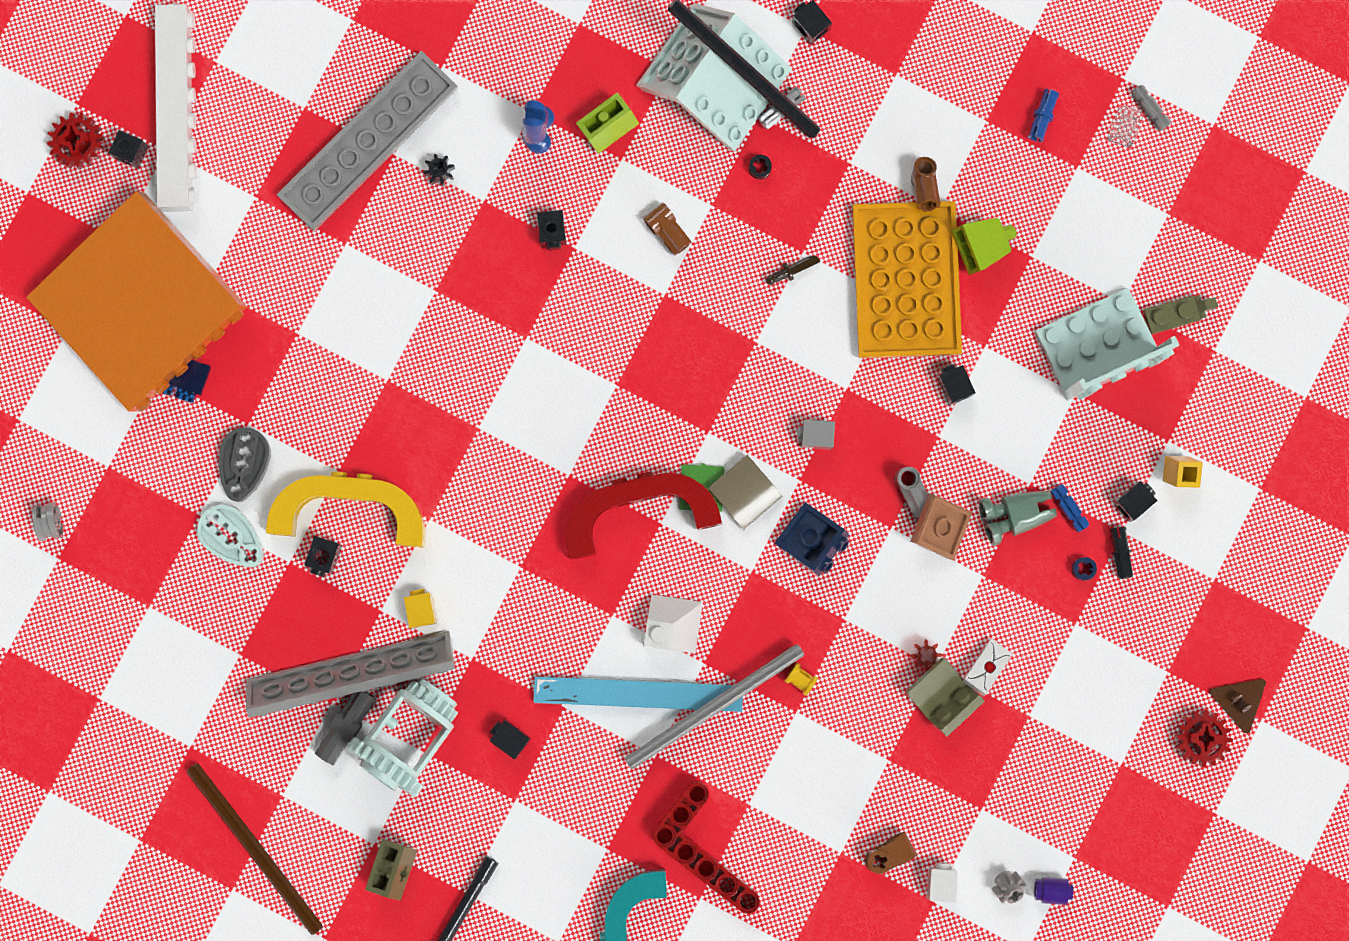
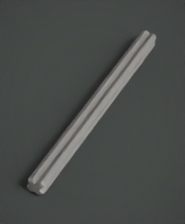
(714, 706)

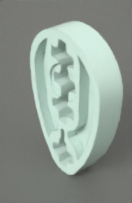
(218, 545)

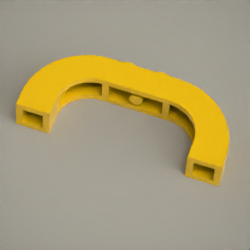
(288, 504)

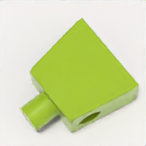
(983, 243)

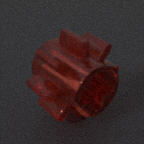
(918, 655)

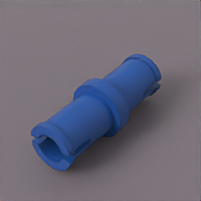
(1043, 115)

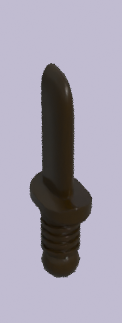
(789, 271)

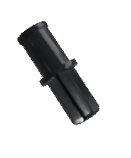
(1121, 553)

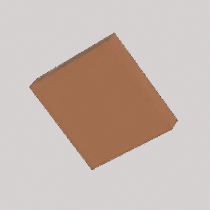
(941, 527)

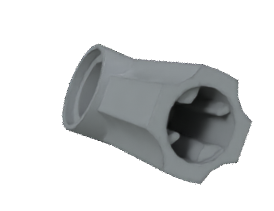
(915, 494)

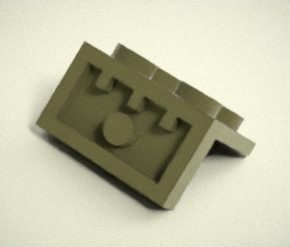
(944, 697)

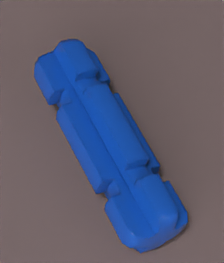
(1070, 508)

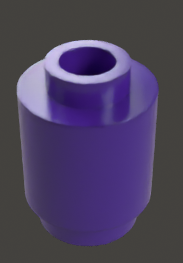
(1053, 890)

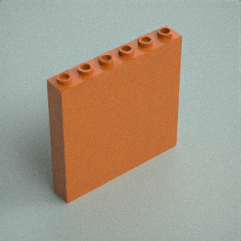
(137, 302)

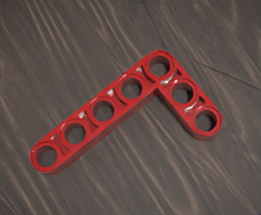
(699, 855)

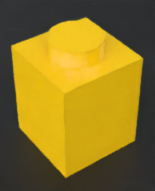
(1182, 471)
(420, 609)

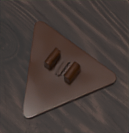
(1240, 701)

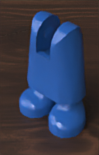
(535, 125)

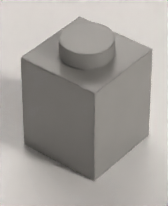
(816, 434)

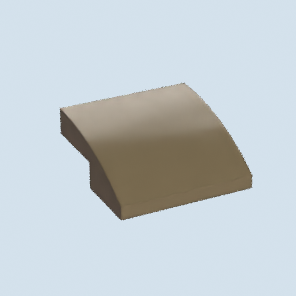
(745, 492)

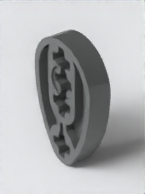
(258, 461)

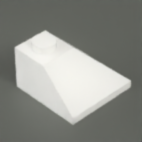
(673, 624)

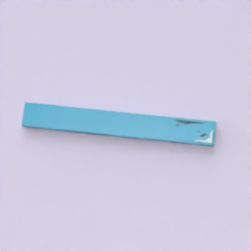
(628, 693)

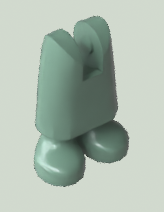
(1022, 514)

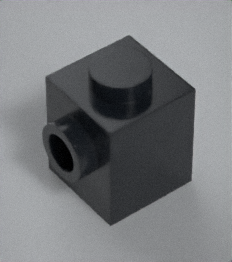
(551, 229)

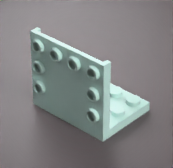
(706, 84)
(1101, 345)

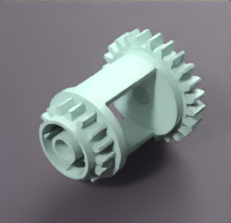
(385, 766)

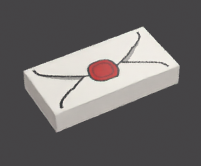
(987, 667)

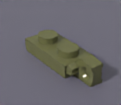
(1178, 313)

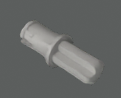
(773, 115)

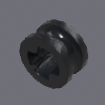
(752, 169)

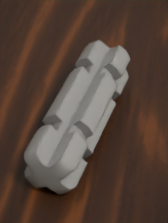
(1151, 107)

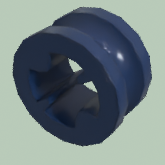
(1084, 560)

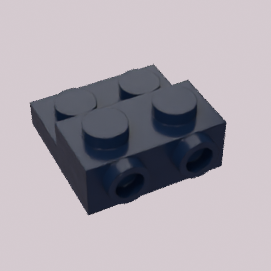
(813, 539)

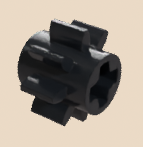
(438, 163)

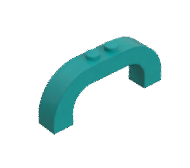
(637, 888)

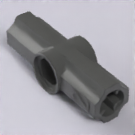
(345, 727)

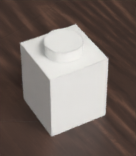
(942, 883)

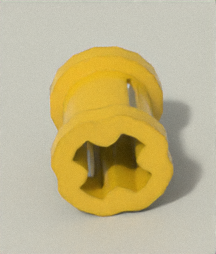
(801, 679)

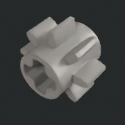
(1009, 887)

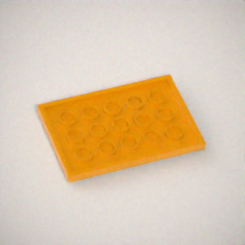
(906, 280)

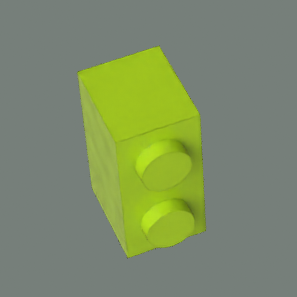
(607, 123)

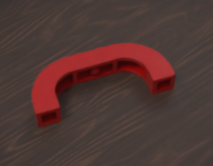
(623, 492)

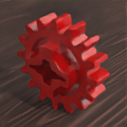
(63, 140)
(1204, 748)

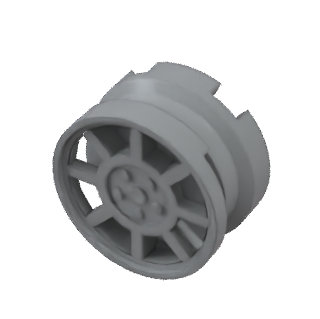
(47, 521)

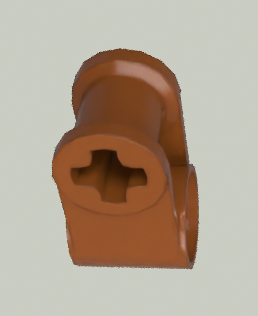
(894, 851)

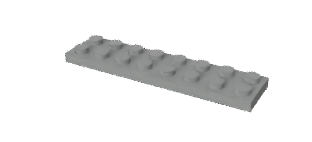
(367, 141)
(349, 674)

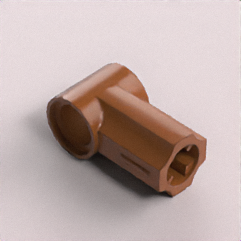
(925, 184)
(663, 223)

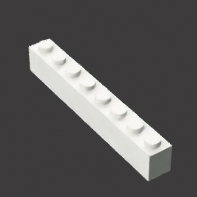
(174, 108)

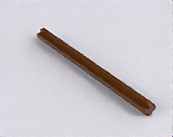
(254, 849)

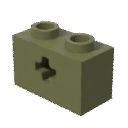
(391, 869)

